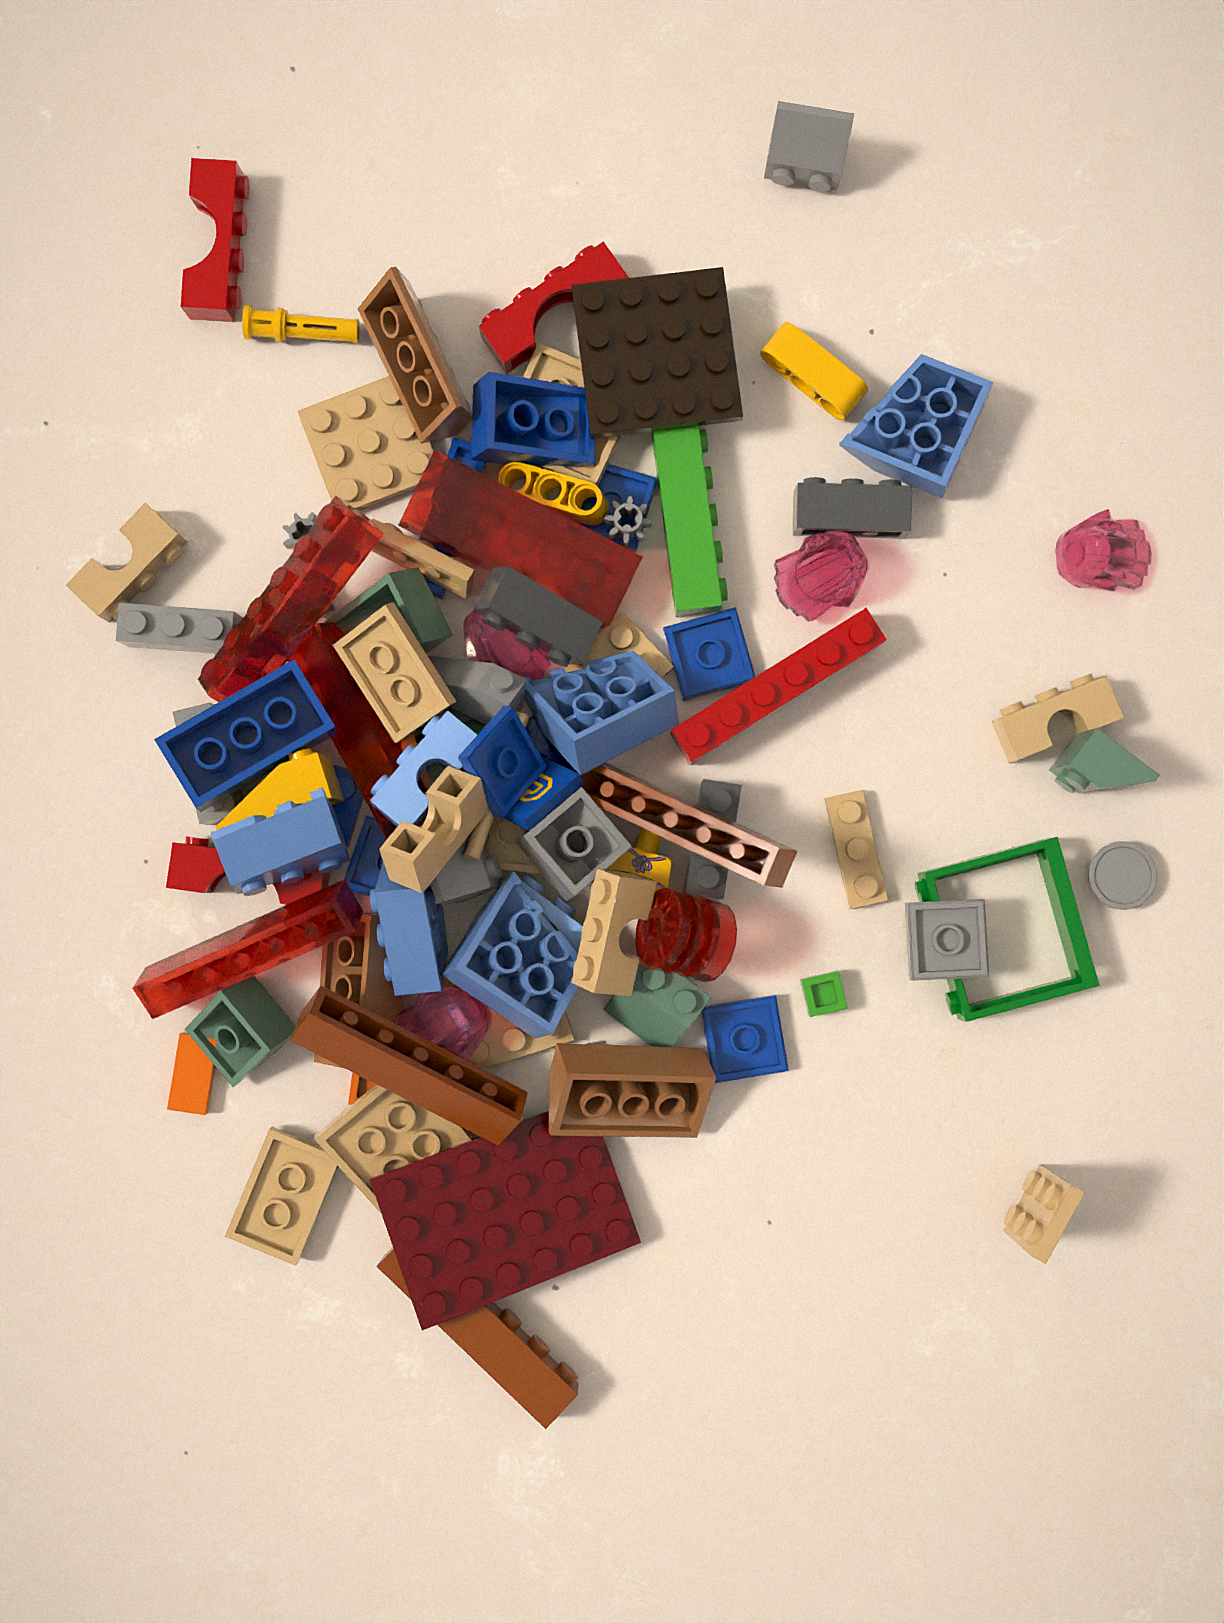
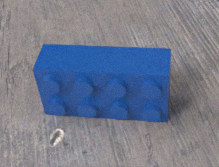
(245, 735)

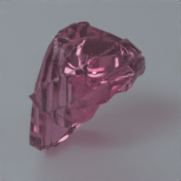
(1104, 553)
(821, 574)
(502, 649)
(448, 1020)

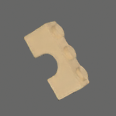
(153, 547)
(1087, 705)
(417, 853)
(613, 903)

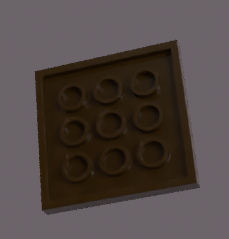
(657, 352)

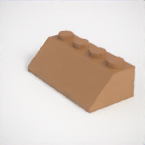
(414, 359)
(356, 971)
(628, 1090)

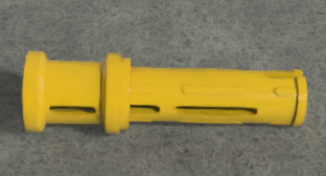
(279, 320)

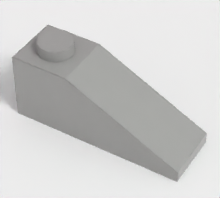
(480, 687)

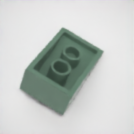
(413, 600)

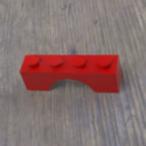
(211, 285)
(512, 330)
(200, 870)

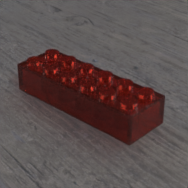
(504, 528)

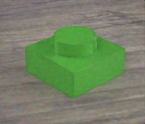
(823, 993)

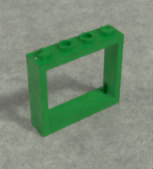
(1065, 914)

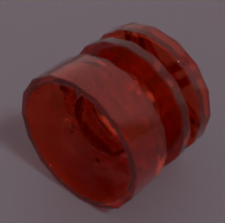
(686, 936)

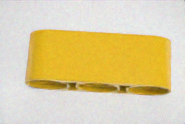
(814, 371)
(572, 495)

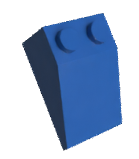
(530, 422)

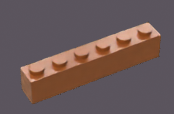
(689, 825)
(409, 1066)
(506, 1354)

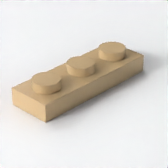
(435, 566)
(856, 849)

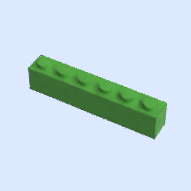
(689, 521)

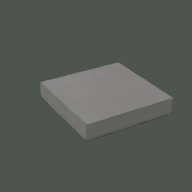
(946, 939)

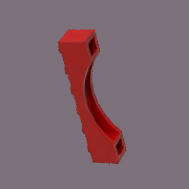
(777, 686)

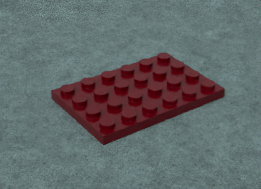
(501, 1217)

